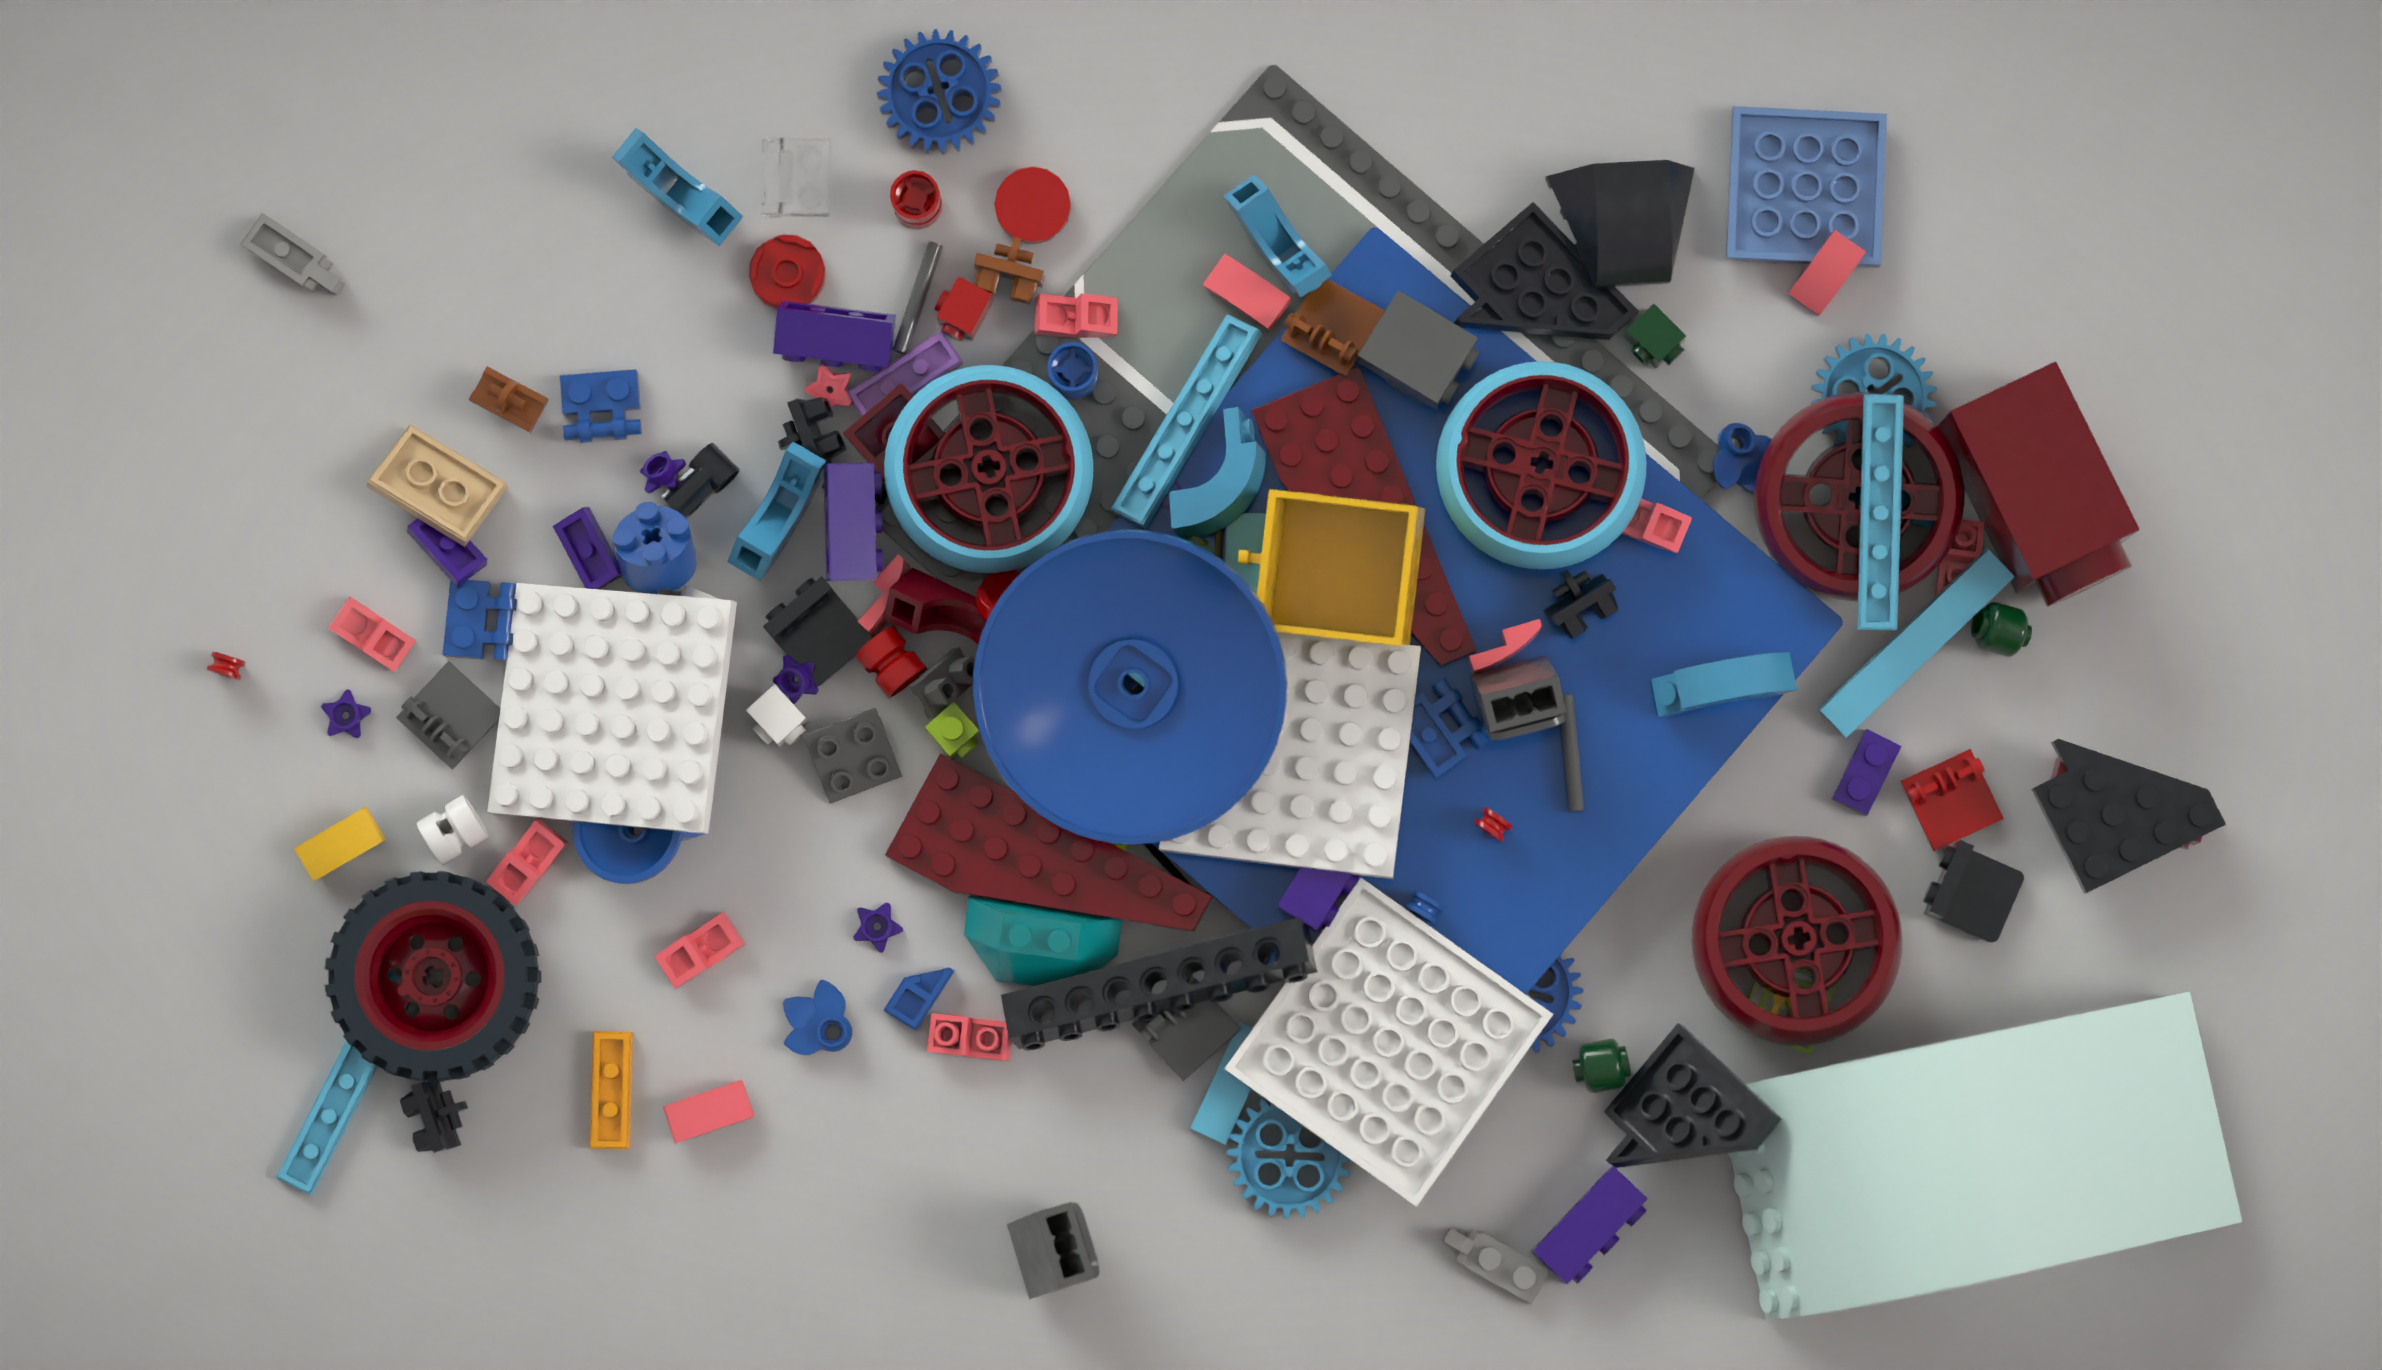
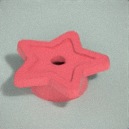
(837, 381)

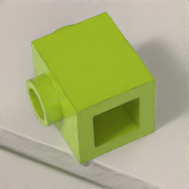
(954, 732)

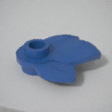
(1739, 464)
(813, 1017)

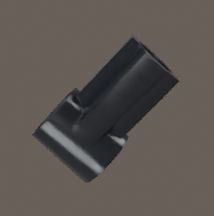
(707, 474)

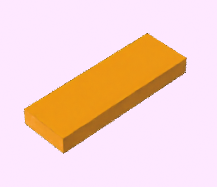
(611, 1090)

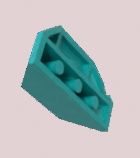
(1038, 943)

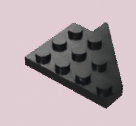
(1537, 284)
(2119, 813)
(1686, 1107)

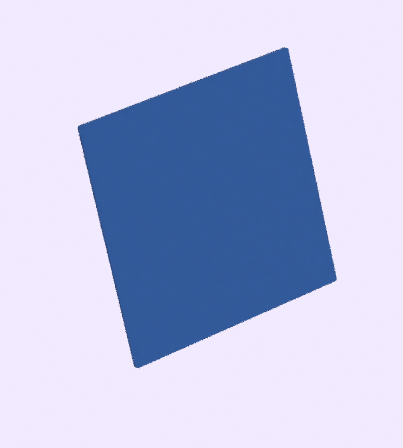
(1710, 602)

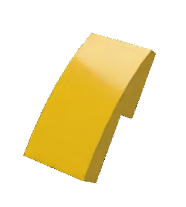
(339, 844)

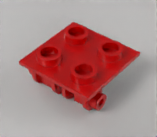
(1952, 799)

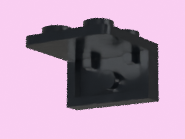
(817, 629)
(1973, 892)

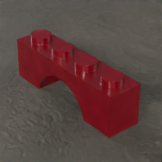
(928, 604)

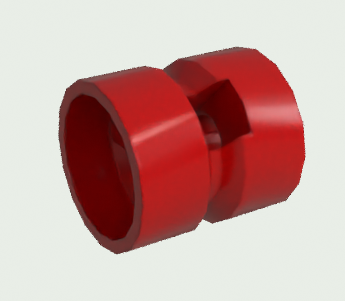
(916, 199)
(890, 661)

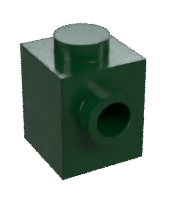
(1655, 338)

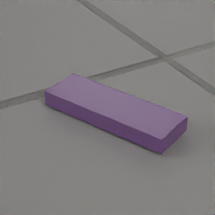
(914, 370)

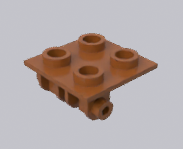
(1332, 326)

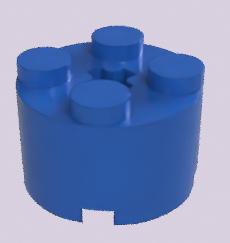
(655, 549)

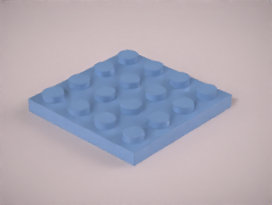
(1802, 178)

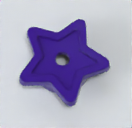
(661, 471)
(789, 686)
(335, 711)
(877, 937)

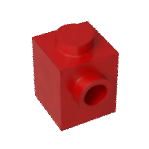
(963, 309)

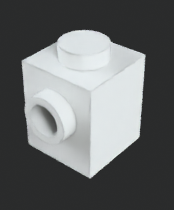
(777, 718)

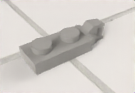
(291, 255)
(1498, 1263)

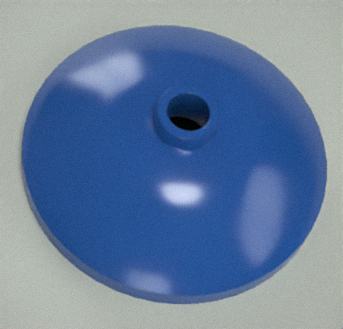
(622, 856)

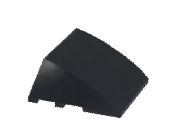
(1625, 218)

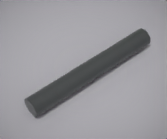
(917, 297)
(1571, 757)

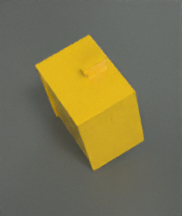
(1339, 566)

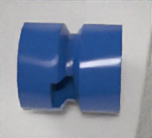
(1073, 370)

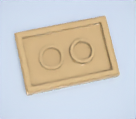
(437, 485)

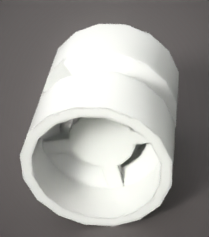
(465, 822)

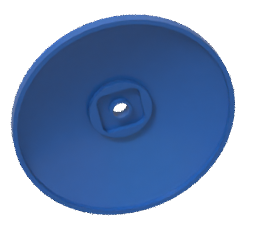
(1115, 758)

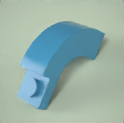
(676, 188)
(1275, 237)
(1230, 492)
(779, 512)
(1724, 682)

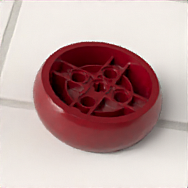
(1829, 522)
(1766, 917)

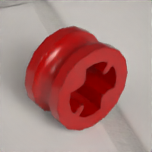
(226, 665)
(1493, 824)

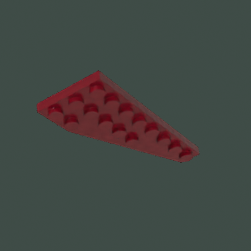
(1336, 446)
(997, 847)

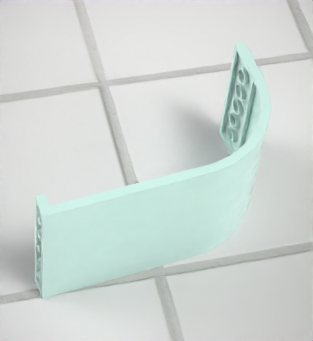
(1984, 1159)

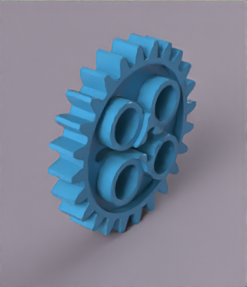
(1853, 368)
(1287, 1191)

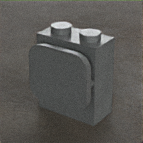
(1418, 351)
(1519, 698)
(1054, 1249)

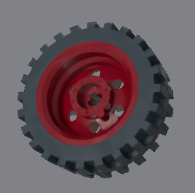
(379, 938)

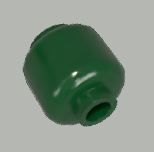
(2001, 629)
(1602, 1065)

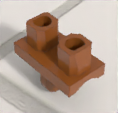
(1025, 277)
(508, 399)

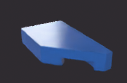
(917, 996)

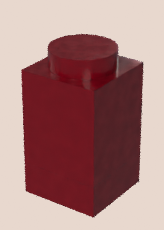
(2041, 486)

